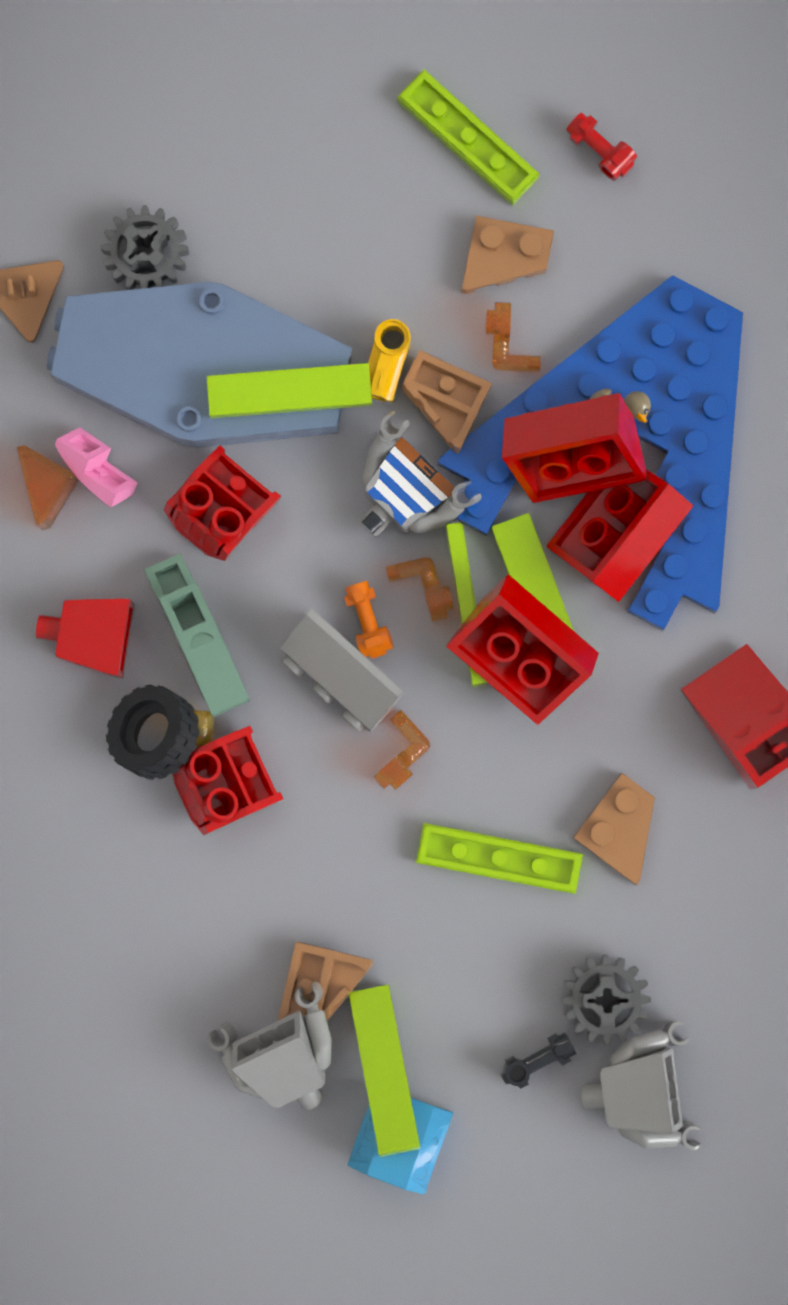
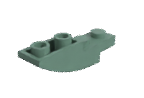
(197, 635)

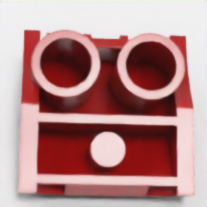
(219, 505)
(225, 782)

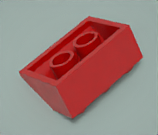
(574, 448)
(619, 531)
(523, 650)

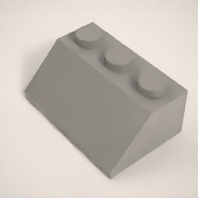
(340, 672)

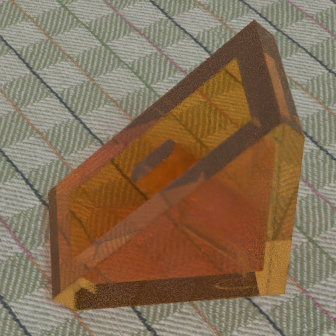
(46, 484)

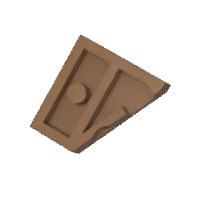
(505, 252)
(445, 397)
(620, 828)
(332, 969)

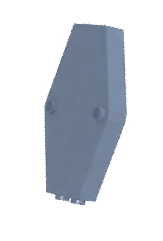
(156, 345)

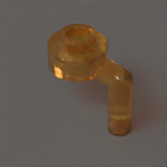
(499, 324)
(437, 597)
(397, 770)

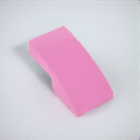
(88, 461)

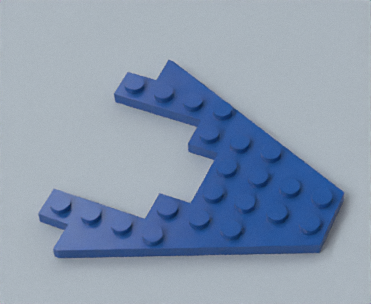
(686, 358)

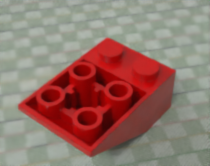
(745, 714)

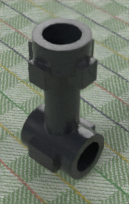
(518, 1071)

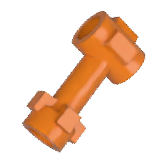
(374, 640)

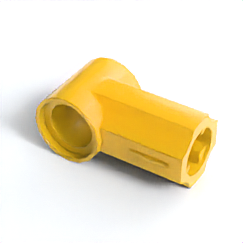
(386, 363)

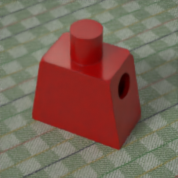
(91, 633)

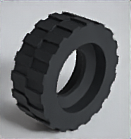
(130, 717)

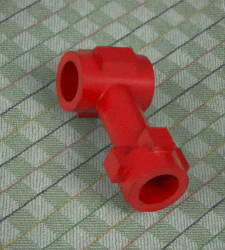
(616, 160)

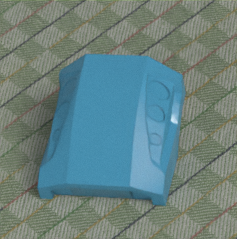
(407, 1169)

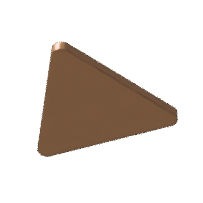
(27, 295)

